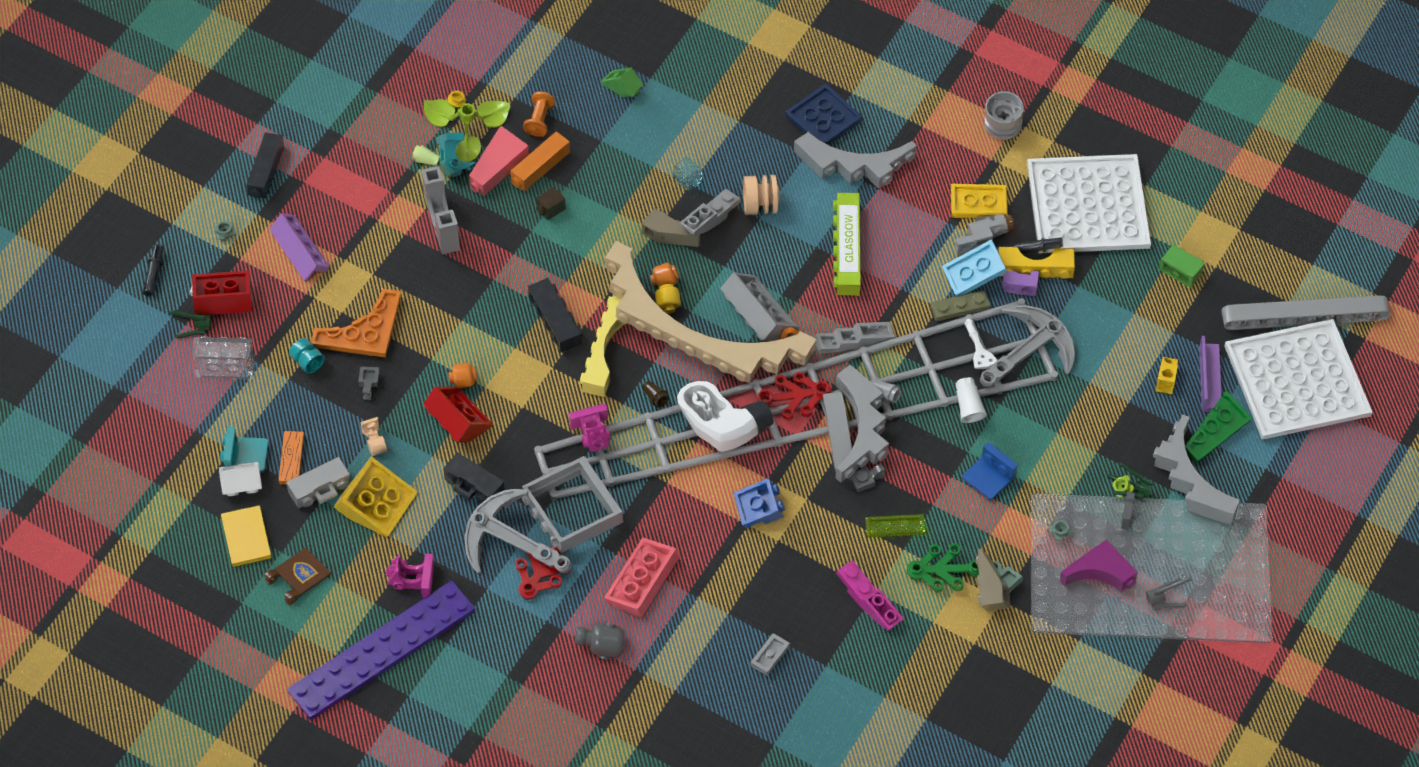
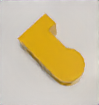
(1167, 375)

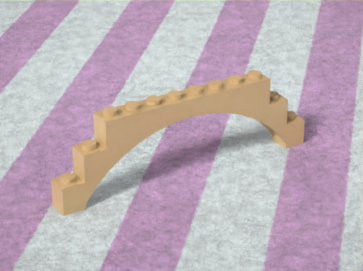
(729, 357)

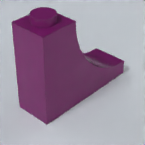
(1101, 564)

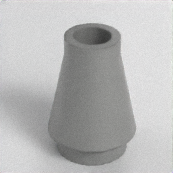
(891, 392)

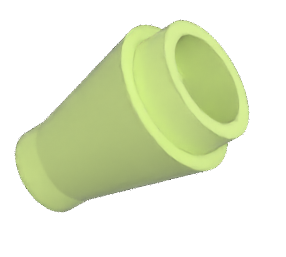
(426, 156)

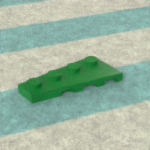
(1218, 426)

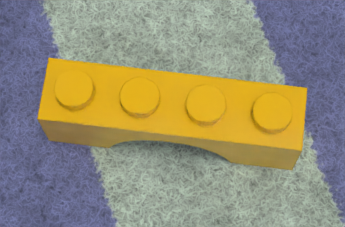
(1058, 264)

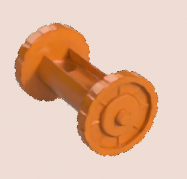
(535, 125)

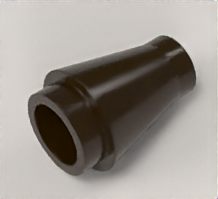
(655, 394)

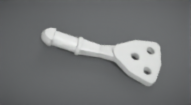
(980, 351)

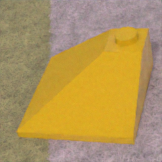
(376, 498)

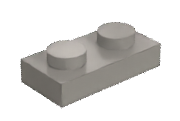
(770, 654)

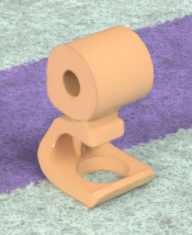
(375, 443)

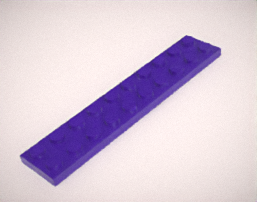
(381, 650)

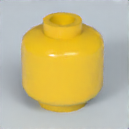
(668, 298)

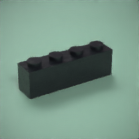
(554, 315)

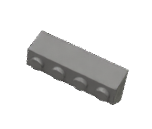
(757, 306)

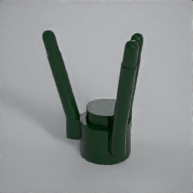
(201, 322)
(1142, 488)

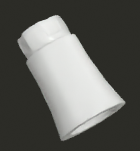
(969, 401)

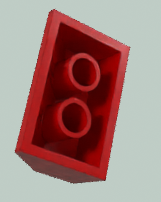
(221, 293)
(456, 413)

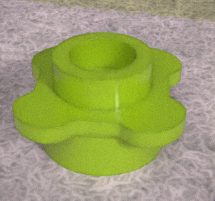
(1119, 482)

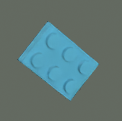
(974, 268)

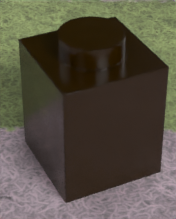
(550, 203)

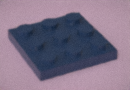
(824, 115)

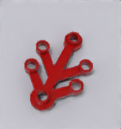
(796, 393)
(540, 571)

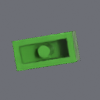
(623, 82)

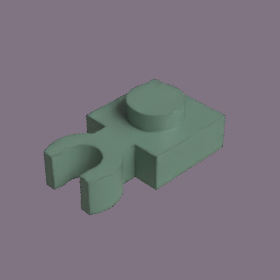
(1009, 575)

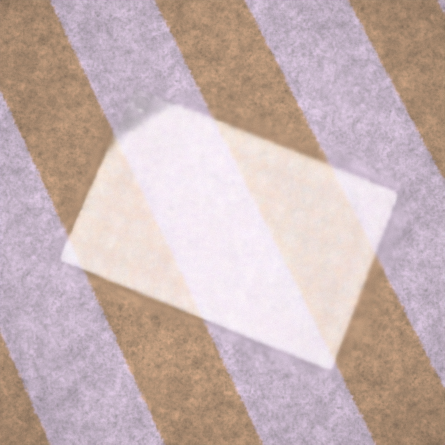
(1165, 543)

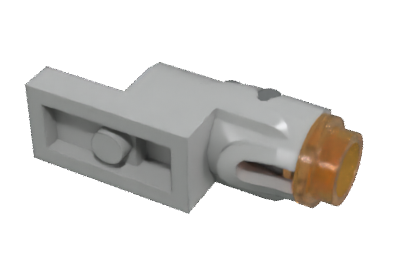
(982, 231)

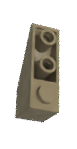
(666, 230)
(993, 589)

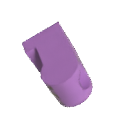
(1020, 283)

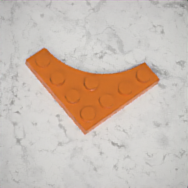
(367, 334)

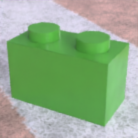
(1181, 266)

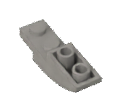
(710, 215)

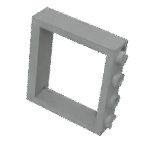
(560, 476)

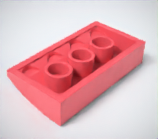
(642, 577)

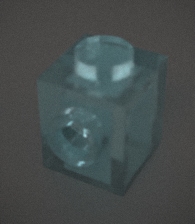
(687, 173)

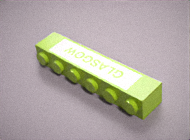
(848, 244)

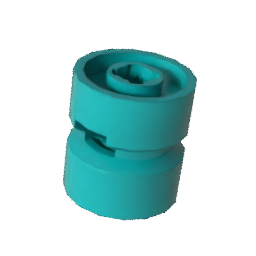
(306, 355)

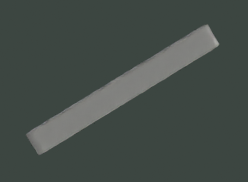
(1305, 312)

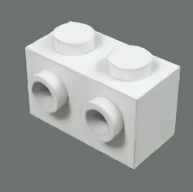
(240, 478)

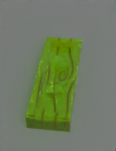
(895, 525)

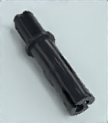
(1038, 245)
(153, 270)

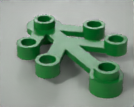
(941, 568)

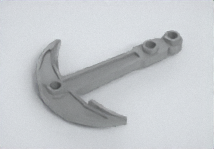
(1039, 338)
(492, 526)

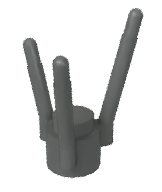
(1156, 596)

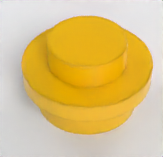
(456, 99)

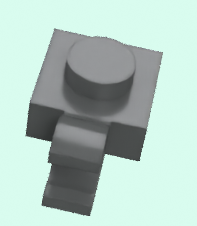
(367, 379)
(866, 479)

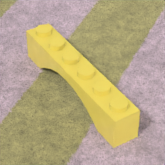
(597, 374)

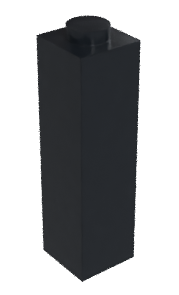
(265, 165)

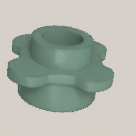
(222, 226)
(1060, 525)

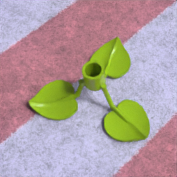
(492, 112)

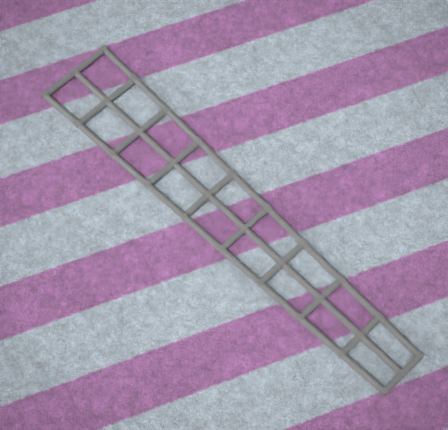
(810, 368)

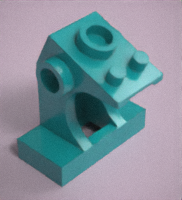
(448, 158)

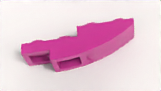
(868, 597)

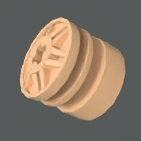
(760, 194)

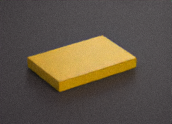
(978, 200)
(246, 536)

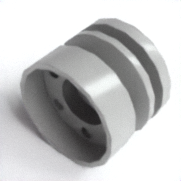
(1003, 115)

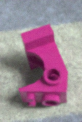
(589, 420)
(399, 568)

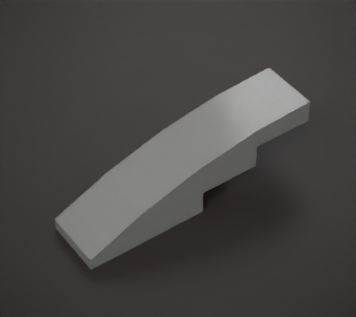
(854, 338)
(837, 427)

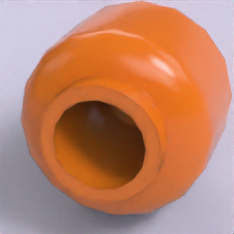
(664, 275)
(463, 375)

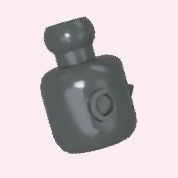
(604, 639)

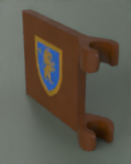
(300, 573)

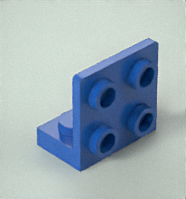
(991, 472)

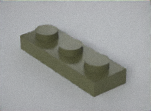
(960, 305)

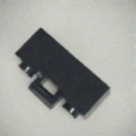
(471, 477)

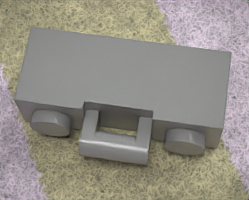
(319, 483)

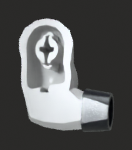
(717, 420)

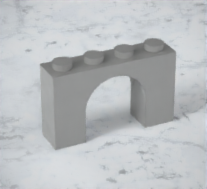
(442, 218)

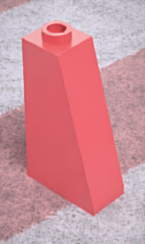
(497, 161)

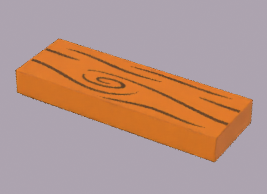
(291, 456)

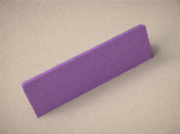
(298, 246)
(1209, 375)

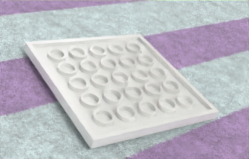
(1089, 202)
(1297, 379)

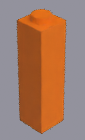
(540, 161)

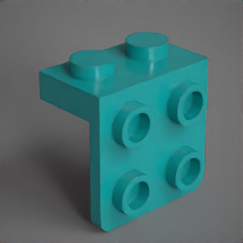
(243, 450)

